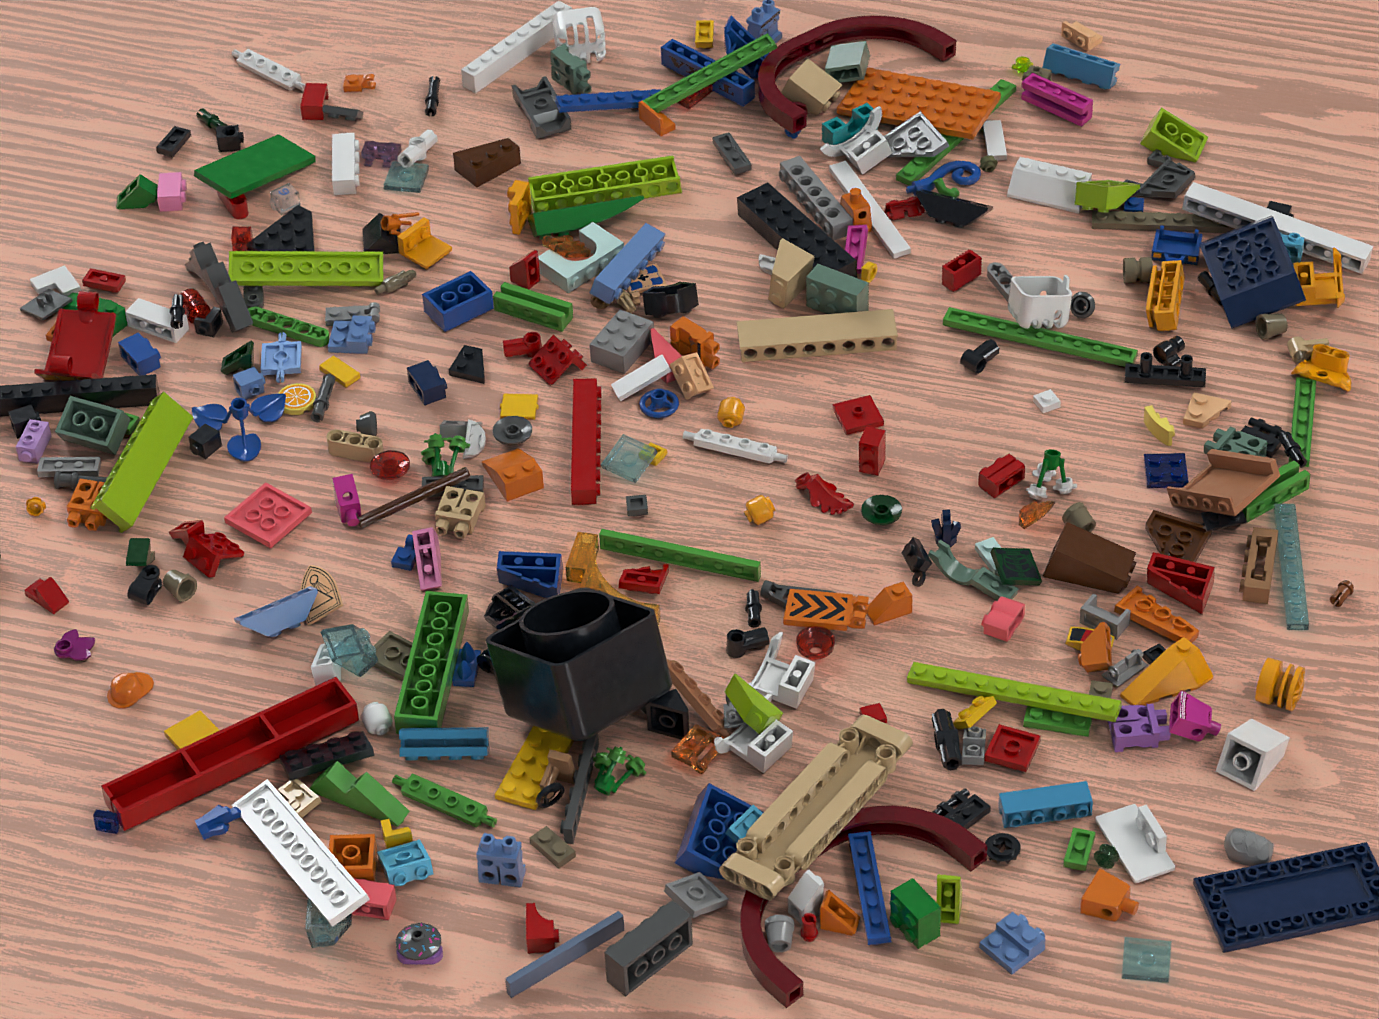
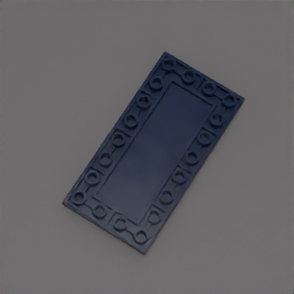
(1291, 897)

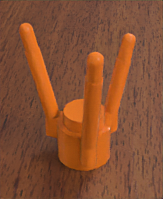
(393, 223)

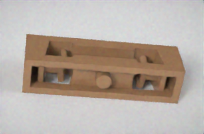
(1253, 587)

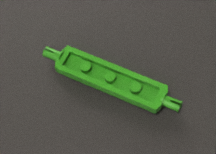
(444, 800)

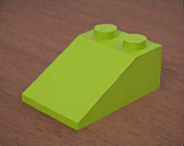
(1173, 137)
(1103, 194)

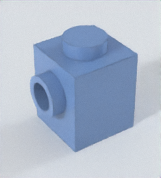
(249, 383)

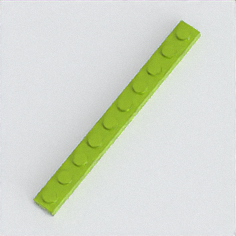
(1014, 691)

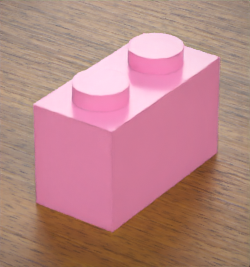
(171, 191)

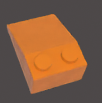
(514, 473)

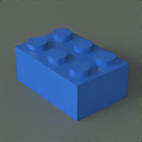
(457, 301)

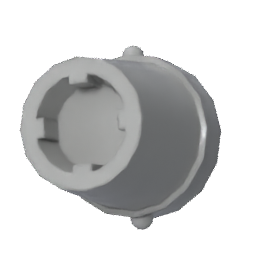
(779, 932)

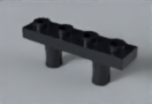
(1165, 375)

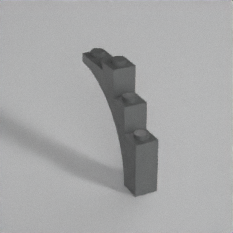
(227, 293)

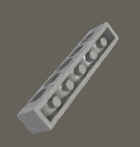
(815, 197)

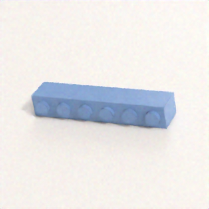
(628, 263)

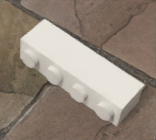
(345, 163)

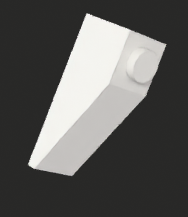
(323, 667)

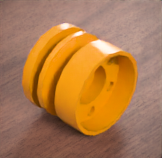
(1280, 684)

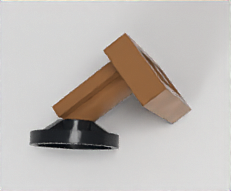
(559, 768)

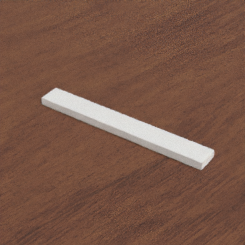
(881, 224)

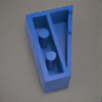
(531, 572)

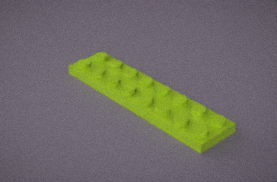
(306, 268)

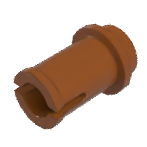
(1344, 589)

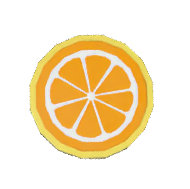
(298, 398)

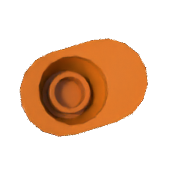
(129, 688)

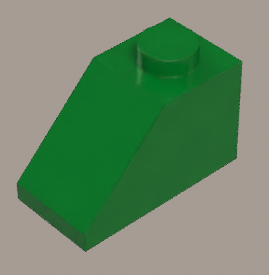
(138, 194)

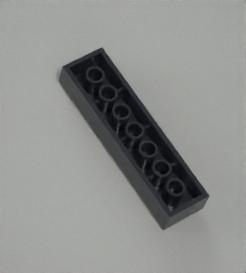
(778, 218)

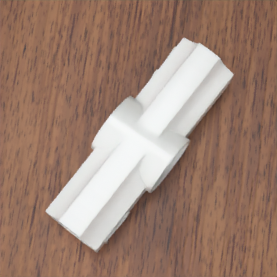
(417, 148)

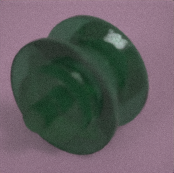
(1106, 856)

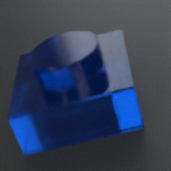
(106, 821)

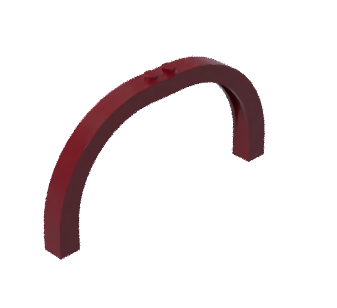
(848, 29)
(880, 820)

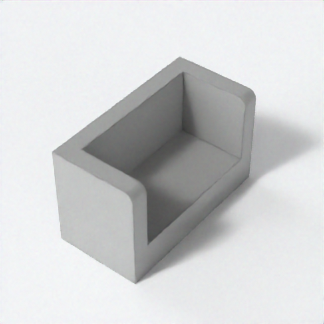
(1092, 615)

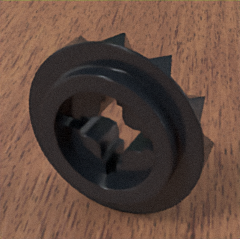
(995, 843)

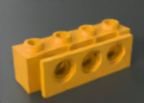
(1165, 295)

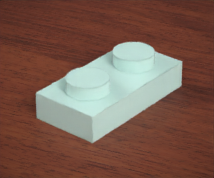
(983, 549)

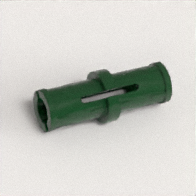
(211, 120)

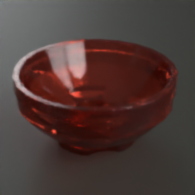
(815, 637)

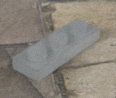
(83, 465)

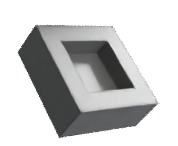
(636, 505)

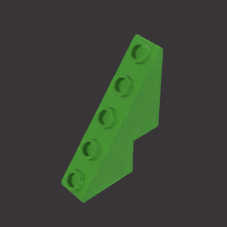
(359, 793)

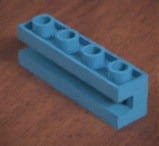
(1081, 66)
(444, 742)
(1045, 804)

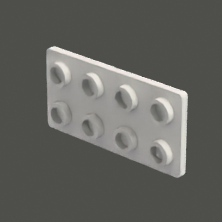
(1137, 840)

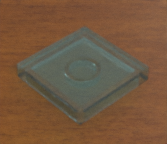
(406, 179)
(629, 458)
(1146, 960)

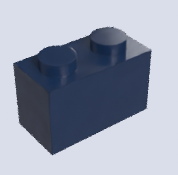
(427, 382)

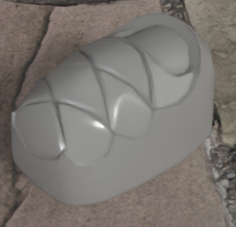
(1248, 847)

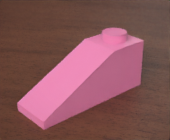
(428, 558)

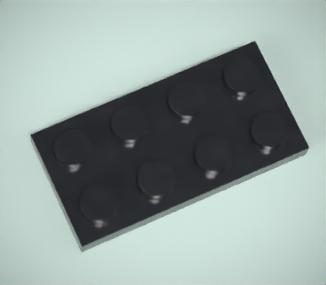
(323, 755)

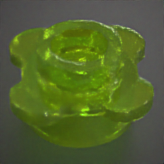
(1022, 64)

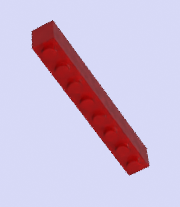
(584, 442)

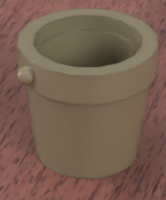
(1270, 325)
(1079, 516)
(180, 585)

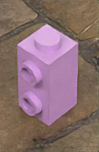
(33, 441)

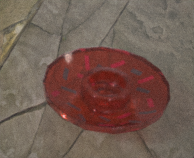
(390, 465)

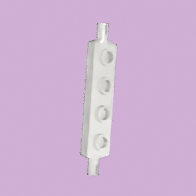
(269, 69)
(735, 446)

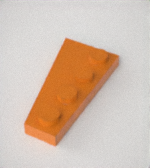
(1153, 616)

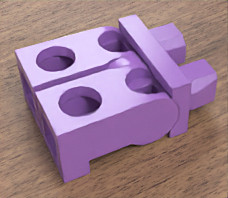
(1139, 727)

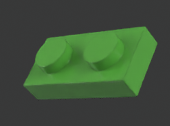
(1079, 849)

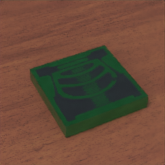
(1016, 566)

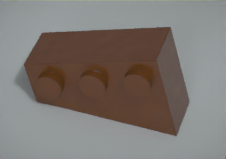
(487, 161)

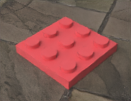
(268, 515)

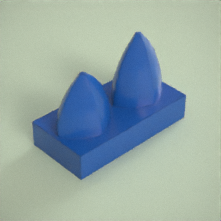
(466, 667)

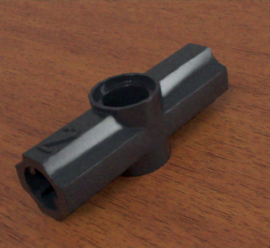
(946, 739)

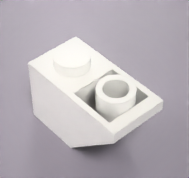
(806, 896)

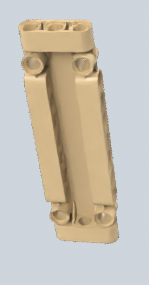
(815, 807)

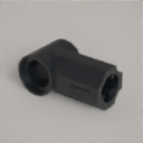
(978, 358)
(740, 641)

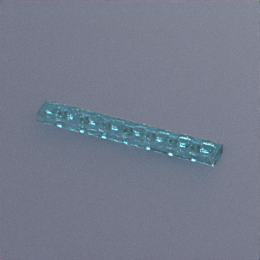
(1291, 567)

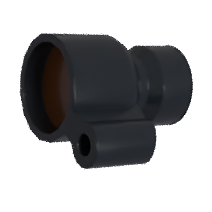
(1167, 351)

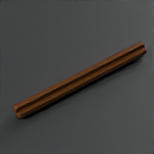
(413, 497)

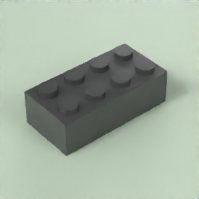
(648, 947)

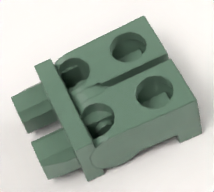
(570, 70)
(1236, 442)

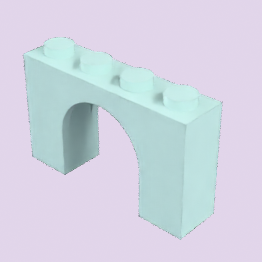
(572, 274)

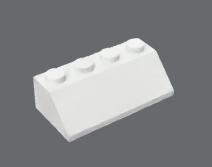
(1046, 184)

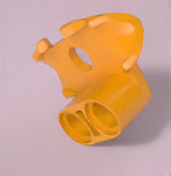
(1329, 362)

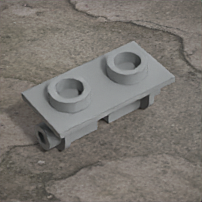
(1125, 668)
(732, 717)

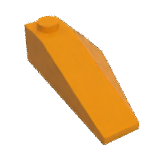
(1174, 670)

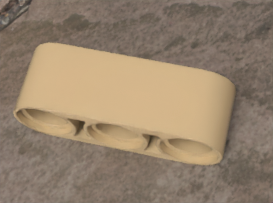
(353, 445)

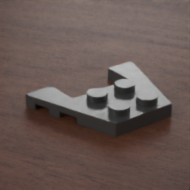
(1167, 180)

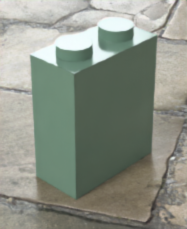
(848, 61)

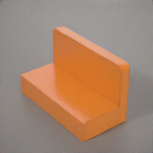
(656, 121)

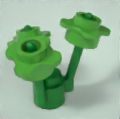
(432, 454)
(606, 762)

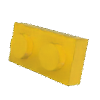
(704, 34)
(971, 715)

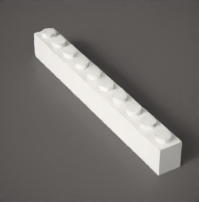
(1239, 212)

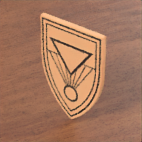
(328, 594)

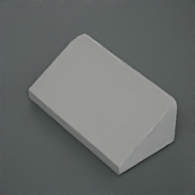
(454, 428)

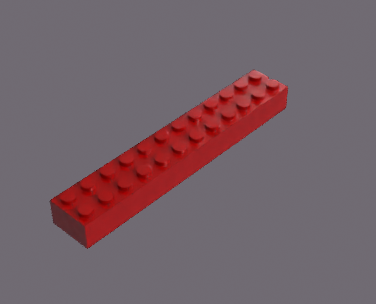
(230, 753)

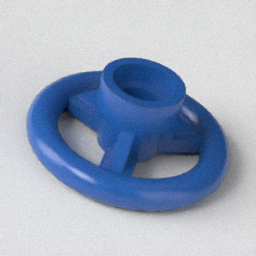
(659, 401)

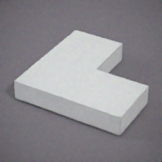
(57, 278)

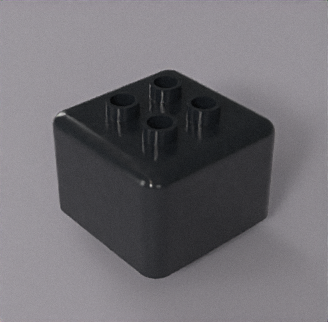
(579, 662)

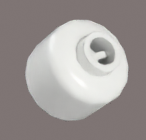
(376, 718)

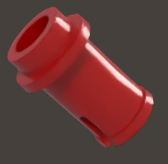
(809, 931)

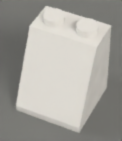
(1251, 753)

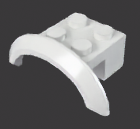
(864, 148)
(783, 681)
(758, 749)

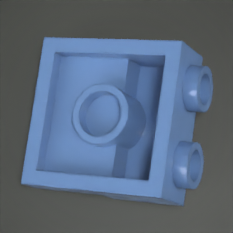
(352, 335)
(1013, 942)

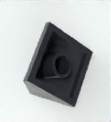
(377, 239)
(668, 715)

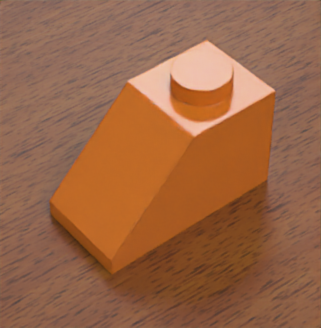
(890, 603)
(1096, 650)

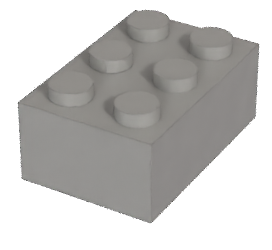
(621, 341)

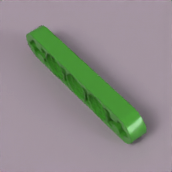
(316, 336)

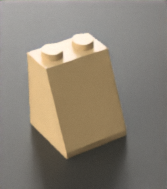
(812, 87)
(789, 273)

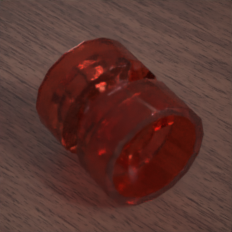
(194, 305)

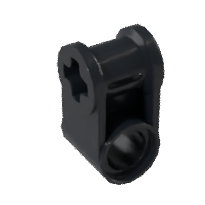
(145, 585)

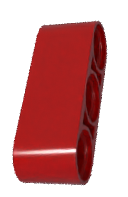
(236, 206)

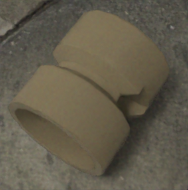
(1137, 270)

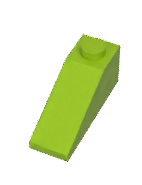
(751, 705)
(949, 898)

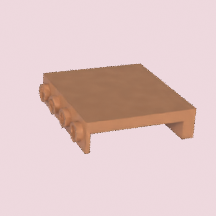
(1226, 483)

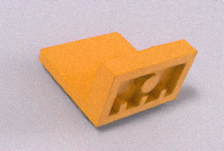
(420, 246)

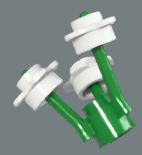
(1044, 473)

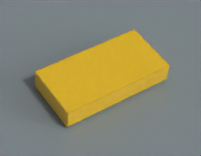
(341, 371)

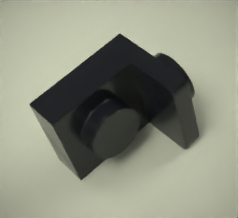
(209, 325)

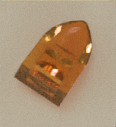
(1033, 512)

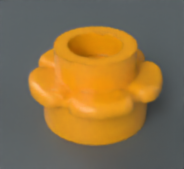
(33, 510)

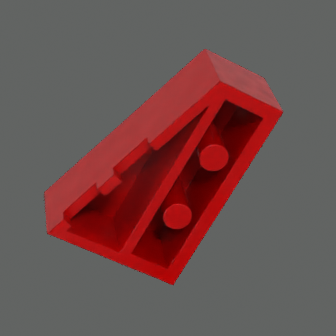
(1181, 580)

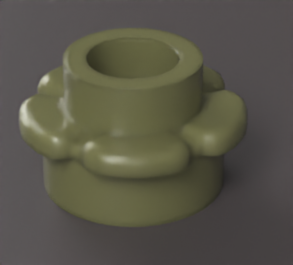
(988, 163)

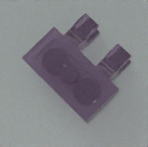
(380, 150)

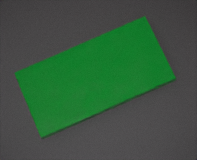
(254, 166)

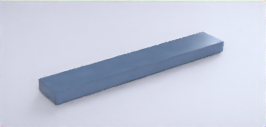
(564, 954)

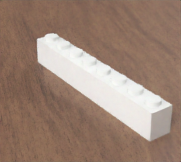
(511, 50)

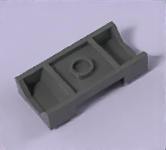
(541, 109)

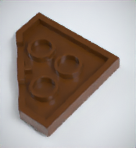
(1177, 536)

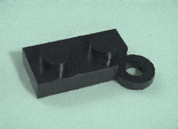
(917, 560)

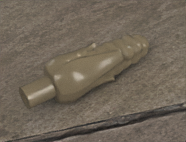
(395, 282)

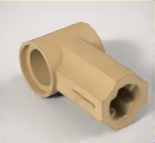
(1302, 349)

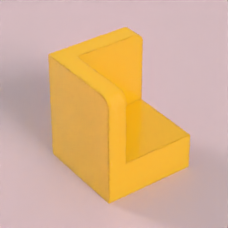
(395, 837)

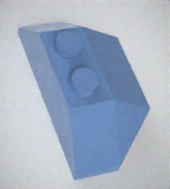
(280, 614)

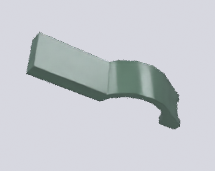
(980, 578)

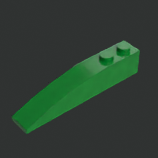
(573, 218)

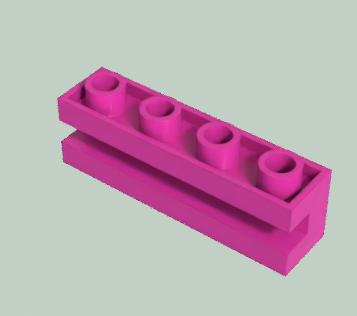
(1057, 99)

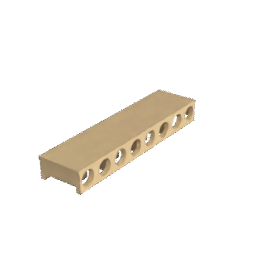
(817, 331)

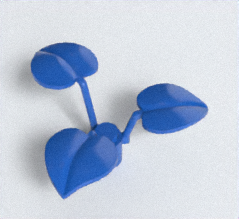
(246, 446)

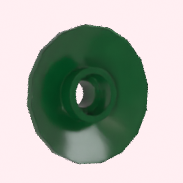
(881, 509)

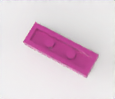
(856, 244)

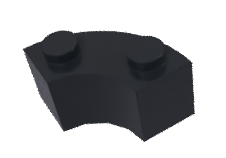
(670, 299)

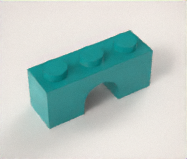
(836, 131)

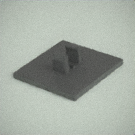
(46, 304)

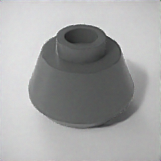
(1079, 307)
(367, 424)

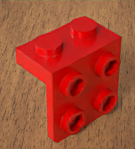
(554, 359)
(207, 550)

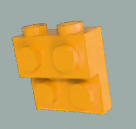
(519, 205)

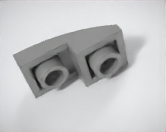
(973, 746)

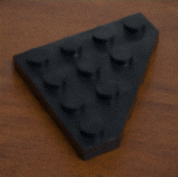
(288, 233)

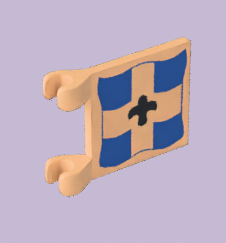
(646, 279)

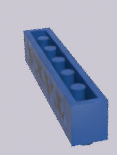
(687, 61)

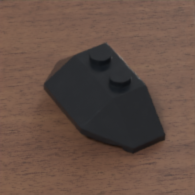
(951, 209)
(507, 607)

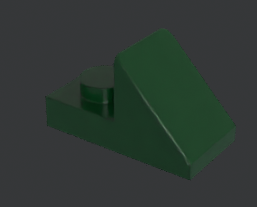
(241, 357)
(139, 552)

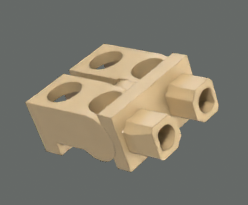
(458, 513)

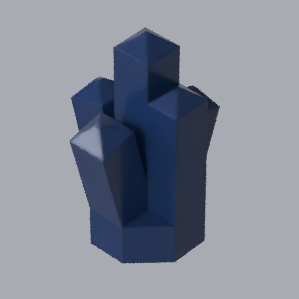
(946, 531)

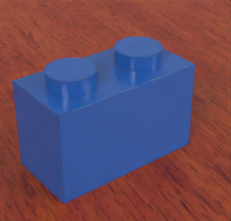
(139, 354)

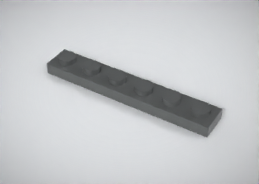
(578, 792)

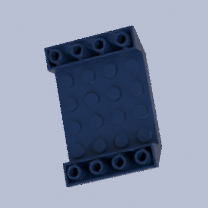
(1252, 271)

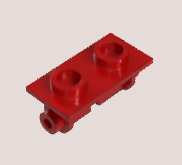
(895, 209)

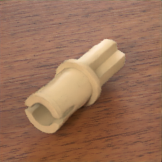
(625, 301)

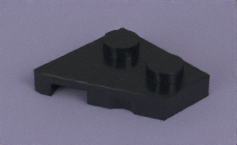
(469, 365)

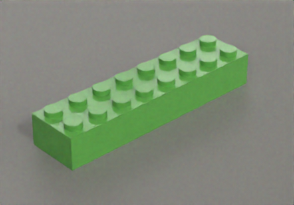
(432, 661)

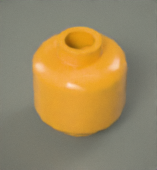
(731, 412)
(759, 509)

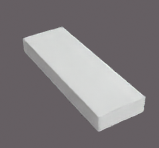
(994, 139)
(641, 377)

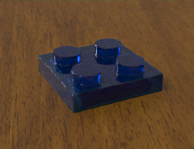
(1165, 470)

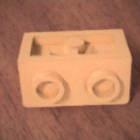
(1081, 35)
(691, 375)

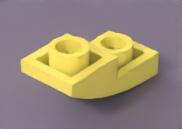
(1158, 426)

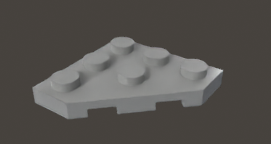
(916, 138)

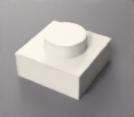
(1046, 401)

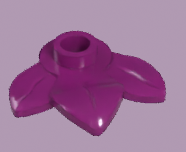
(74, 646)

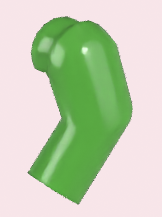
(942, 189)

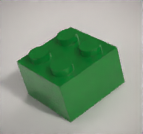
(915, 913)

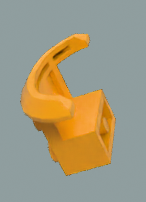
(1321, 287)

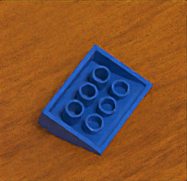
(705, 840)

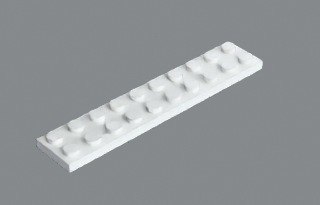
(301, 853)

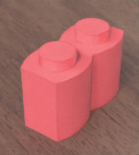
(1003, 618)

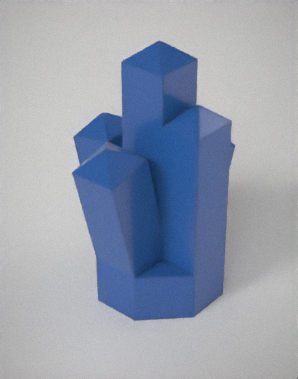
(217, 821)

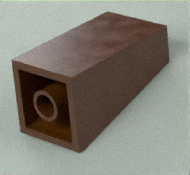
(1090, 561)

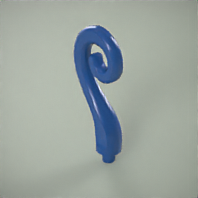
(958, 169)

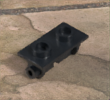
(1216, 520)

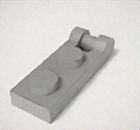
(346, 313)

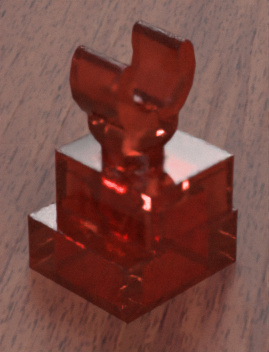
(240, 237)

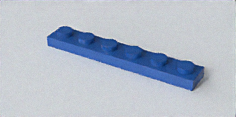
(602, 100)
(869, 888)

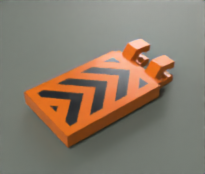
(825, 609)

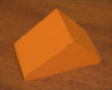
(837, 916)

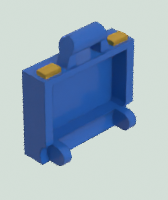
(1176, 246)

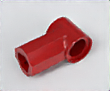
(528, 345)

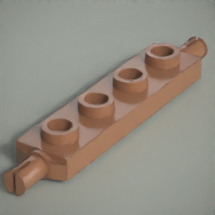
(699, 701)

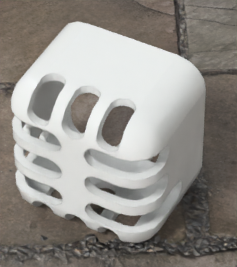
(573, 18)
(1035, 309)

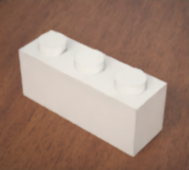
(154, 320)

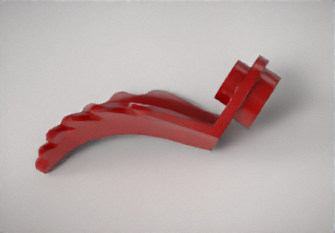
(823, 494)

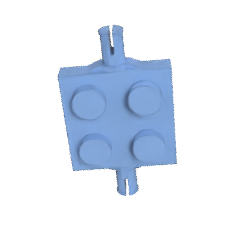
(281, 357)

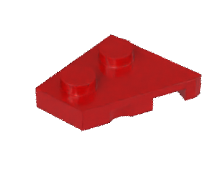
(644, 579)

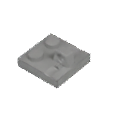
(696, 894)

